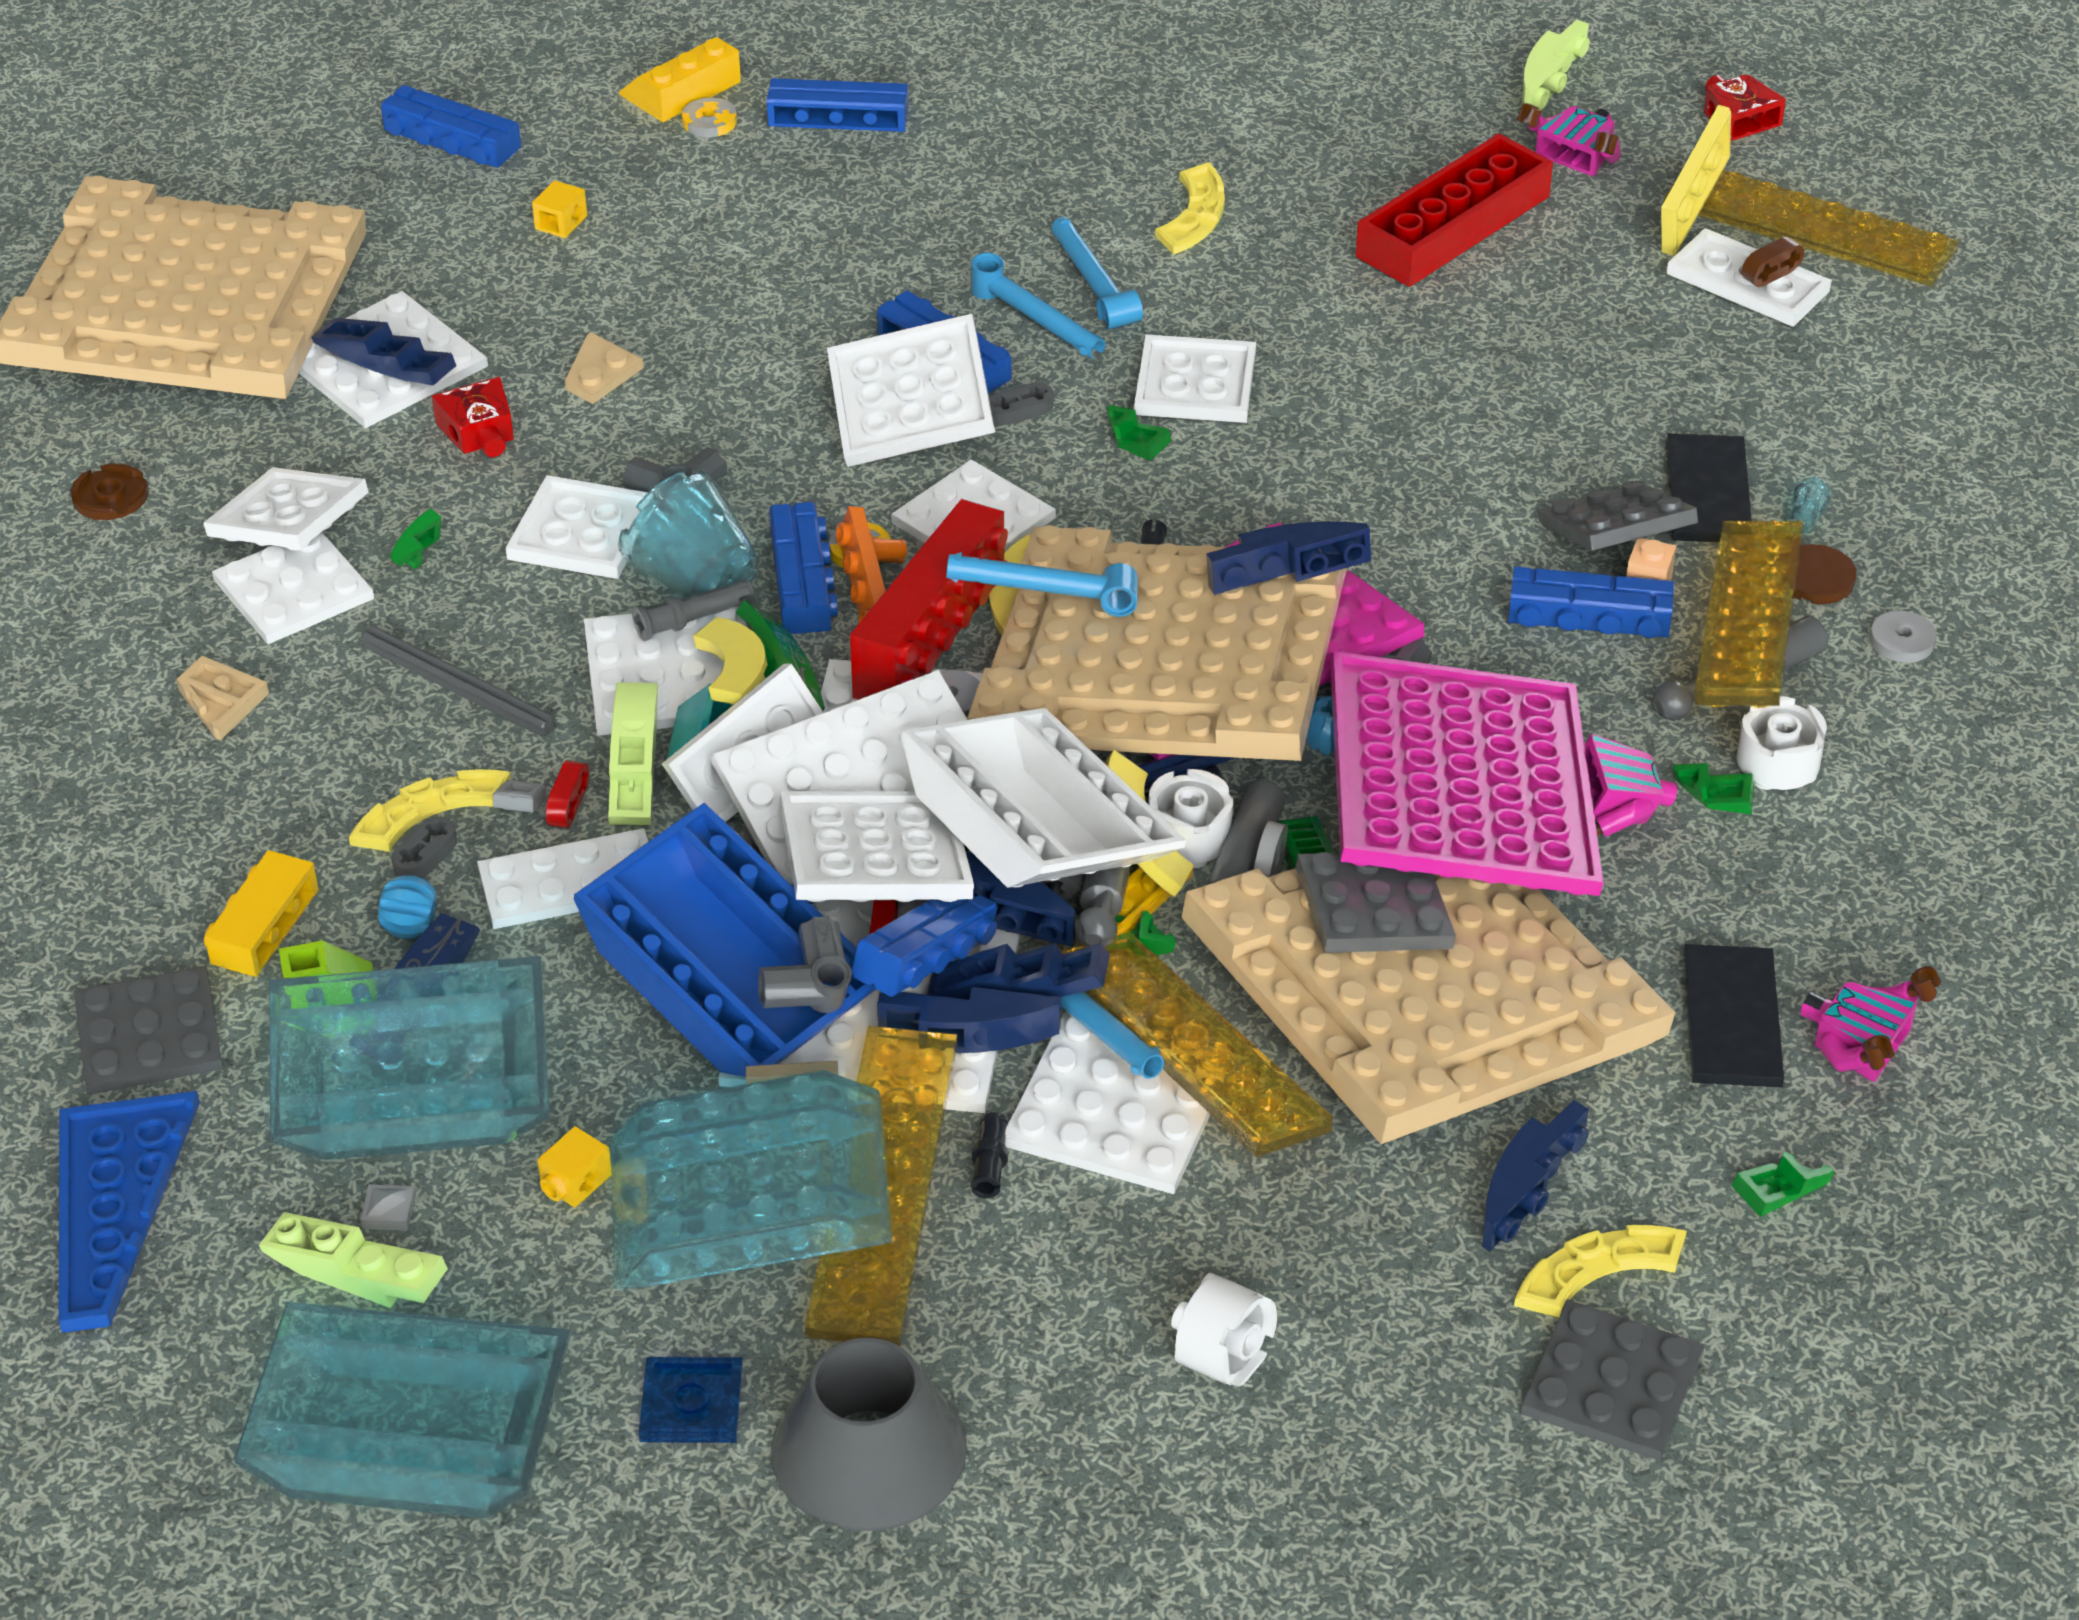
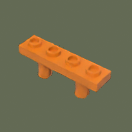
(862, 556)

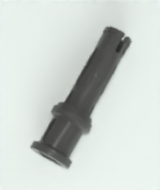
(676, 612)

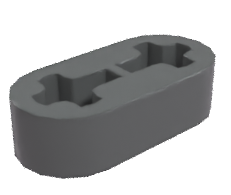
(1021, 403)
(419, 845)

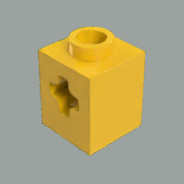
(559, 209)
(574, 1167)

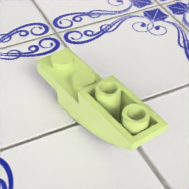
(1551, 60)
(632, 753)
(346, 1261)

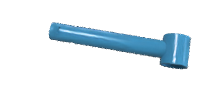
(989, 282)
(1112, 305)
(1051, 580)
(1113, 1033)

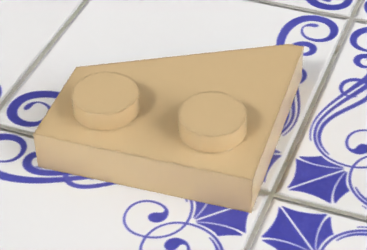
(600, 368)
(220, 694)

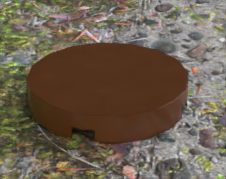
(99, 501)
(1824, 575)

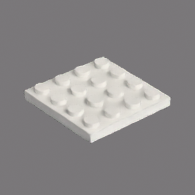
(910, 390)
(375, 396)
(666, 659)
(871, 848)
(1102, 1117)

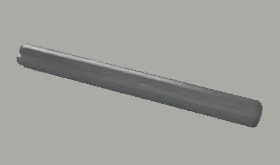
(458, 681)

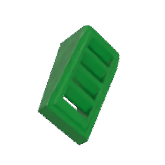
(1304, 841)

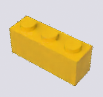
(261, 913)

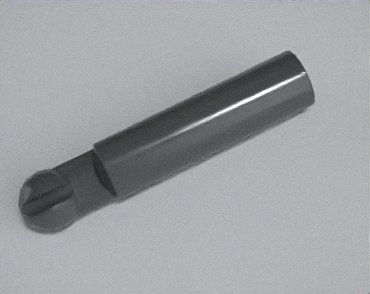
(1806, 640)
(1260, 803)
(1101, 902)

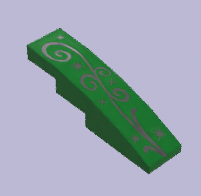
(780, 647)

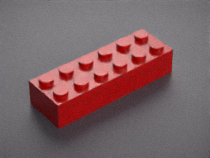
(1453, 209)
(922, 607)

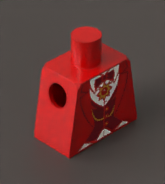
(1751, 104)
(475, 417)

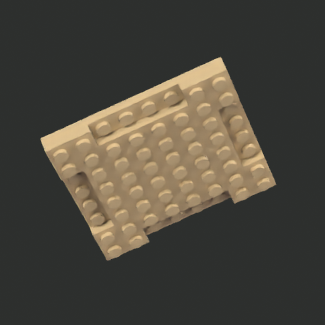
(182, 290)
(1177, 672)
(1433, 1029)

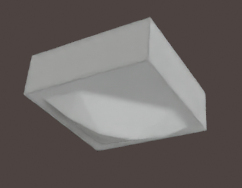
(519, 796)
(388, 1207)

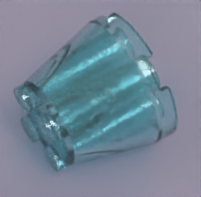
(688, 537)

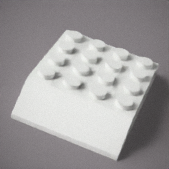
(1032, 798)

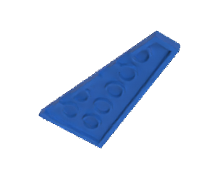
(110, 1186)

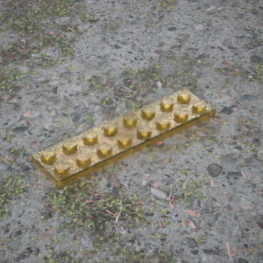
(1829, 228)
(1749, 614)
(1207, 1052)
(870, 1287)

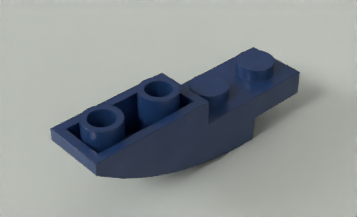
(1292, 549)
(1027, 909)
(982, 1024)
(1524, 1171)

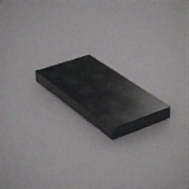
(1709, 476)
(1733, 1016)

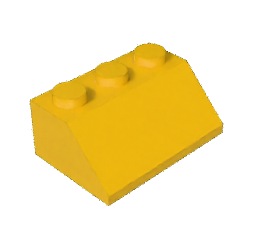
(685, 78)

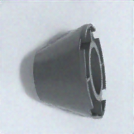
(868, 1470)

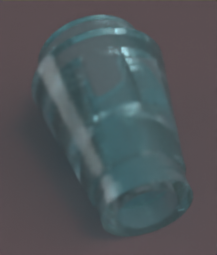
(1809, 502)

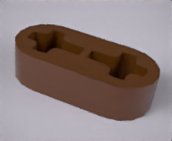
(1772, 261)

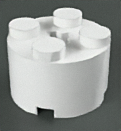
(1782, 745)
(1197, 809)
(1223, 1330)

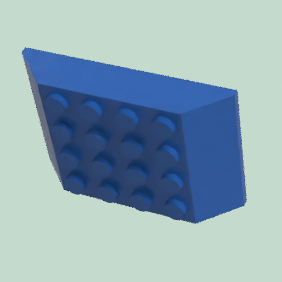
(692, 928)

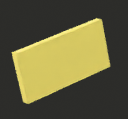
(1696, 181)

